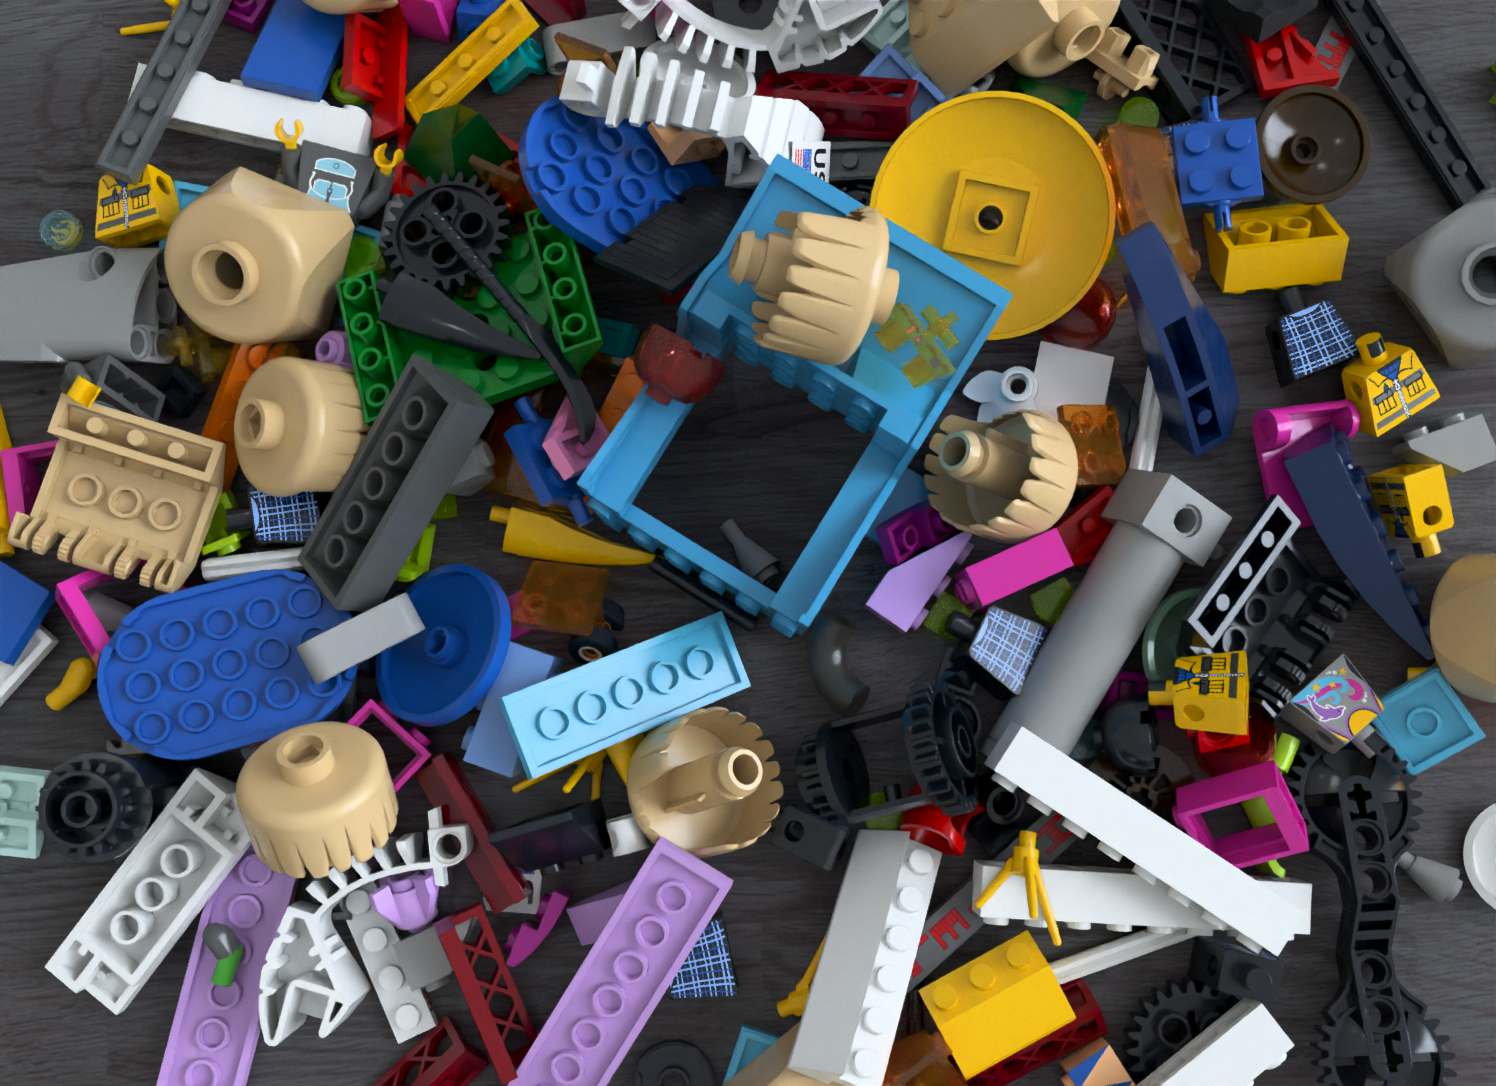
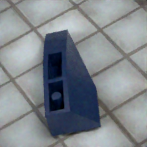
(1179, 342)
(1352, 531)

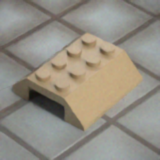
(969, 38)
(124, 495)

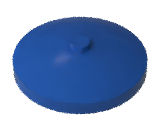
(459, 653)

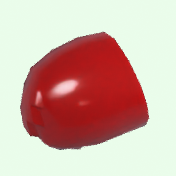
(935, 829)

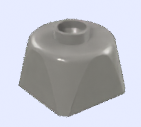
(1438, 286)

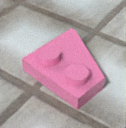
(564, 446)

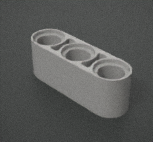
(600, 31)
(360, 638)

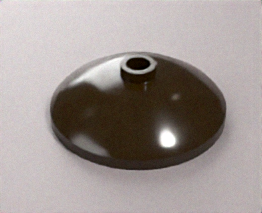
(1327, 131)

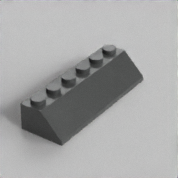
(394, 485)

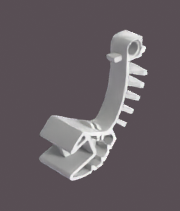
(798, 35)
(749, 126)
(309, 963)

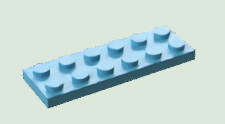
(623, 694)

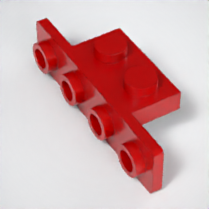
(377, 67)

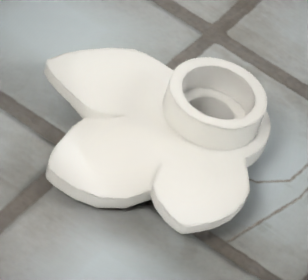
(995, 392)

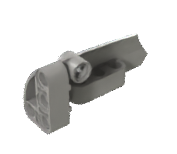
(87, 307)

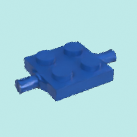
(1216, 163)
(536, 464)

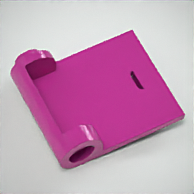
(1282, 427)

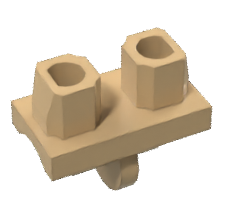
(1119, 72)

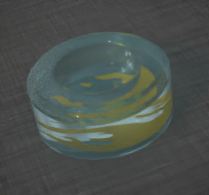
(61, 230)

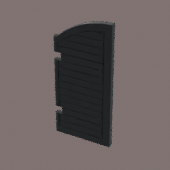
(678, 238)

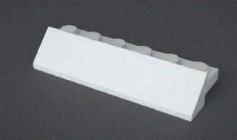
(155, 893)
(866, 960)

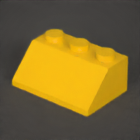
(1276, 248)
(997, 1004)

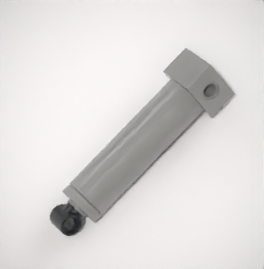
(1153, 534)

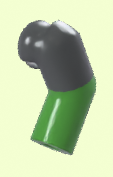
(226, 949)

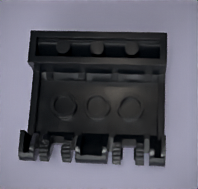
(1262, 607)

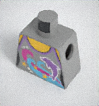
(1337, 710)

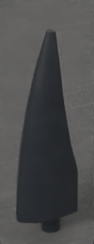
(432, 315)

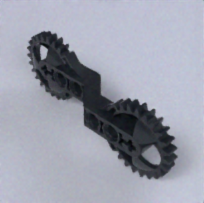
(1367, 919)

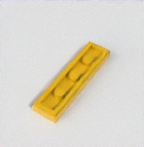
(472, 59)

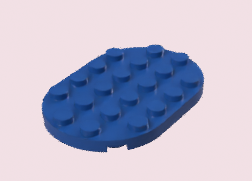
(597, 177)
(219, 666)

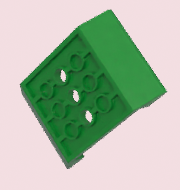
(540, 273)

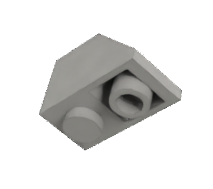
(1457, 446)

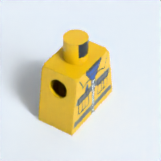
(138, 213)
(1386, 384)
(1414, 504)
(1207, 692)

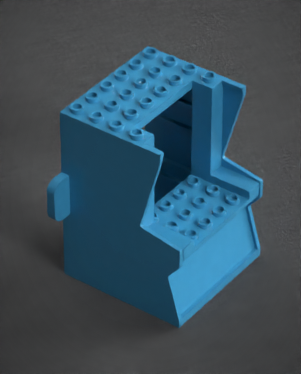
(864, 389)

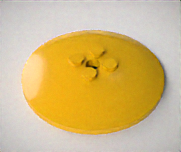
(1031, 167)

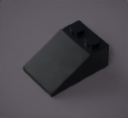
(555, 837)

